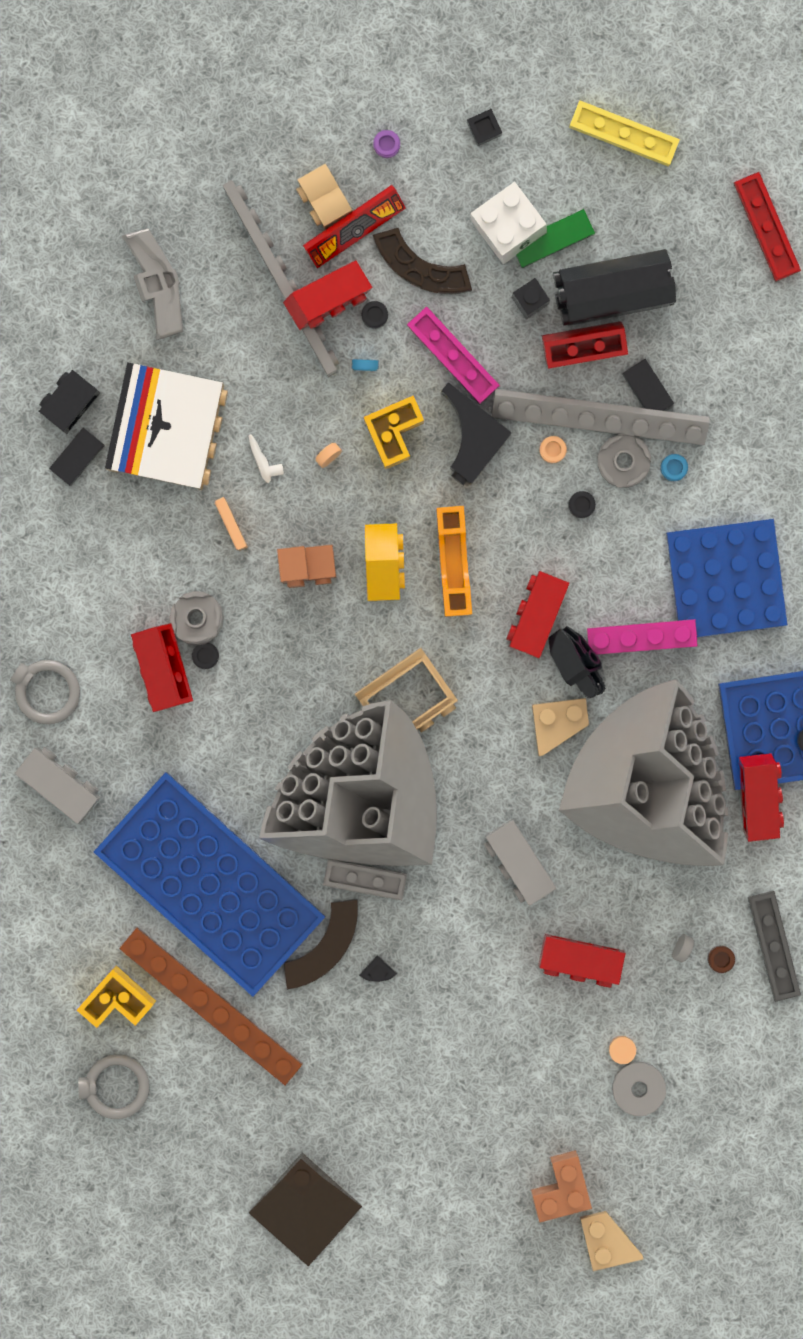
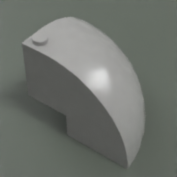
(652, 781)
(359, 793)

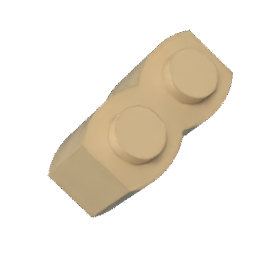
(324, 196)

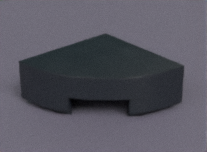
(377, 971)

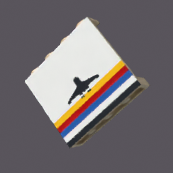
(166, 426)

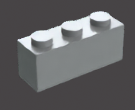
(58, 784)
(519, 863)

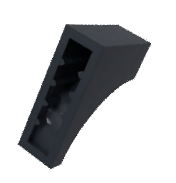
(480, 436)

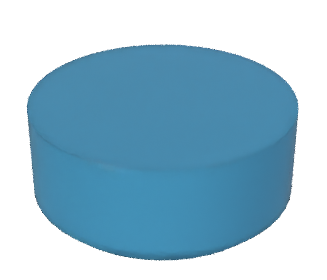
(365, 365)
(674, 467)

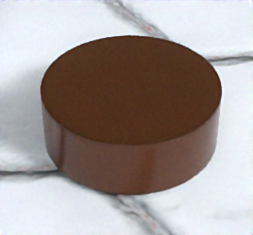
(721, 959)

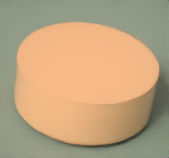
(552, 449)
(328, 454)
(622, 1050)

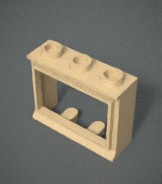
(425, 720)

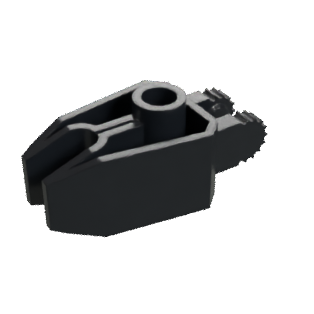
(576, 661)

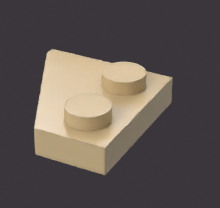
(558, 722)
(607, 1242)

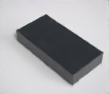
(647, 387)
(76, 456)

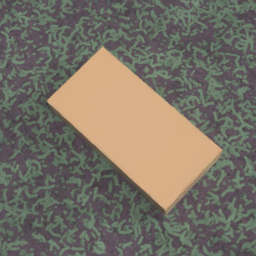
(231, 524)

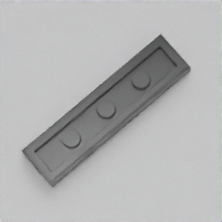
(774, 946)

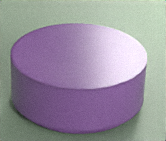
(386, 144)

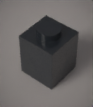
(530, 298)

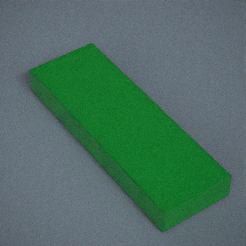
(558, 237)

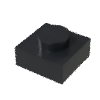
(484, 127)

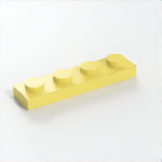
(624, 133)

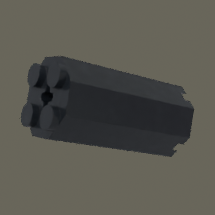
(615, 287)

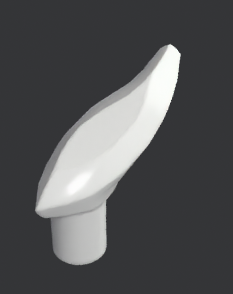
(265, 470)

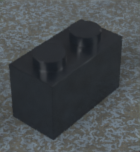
(68, 401)

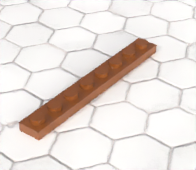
(211, 1006)

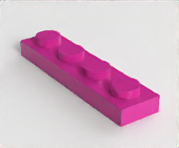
(453, 355)
(643, 637)

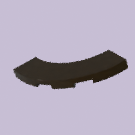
(418, 271)
(329, 949)

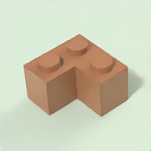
(306, 564)
(566, 1195)

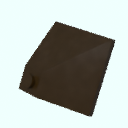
(305, 1209)

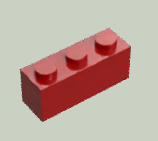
(328, 296)
(585, 344)
(537, 614)
(161, 667)
(760, 797)
(581, 960)

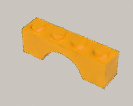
(453, 561)

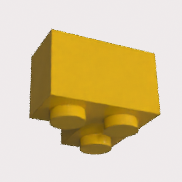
(388, 425)
(384, 562)
(116, 992)

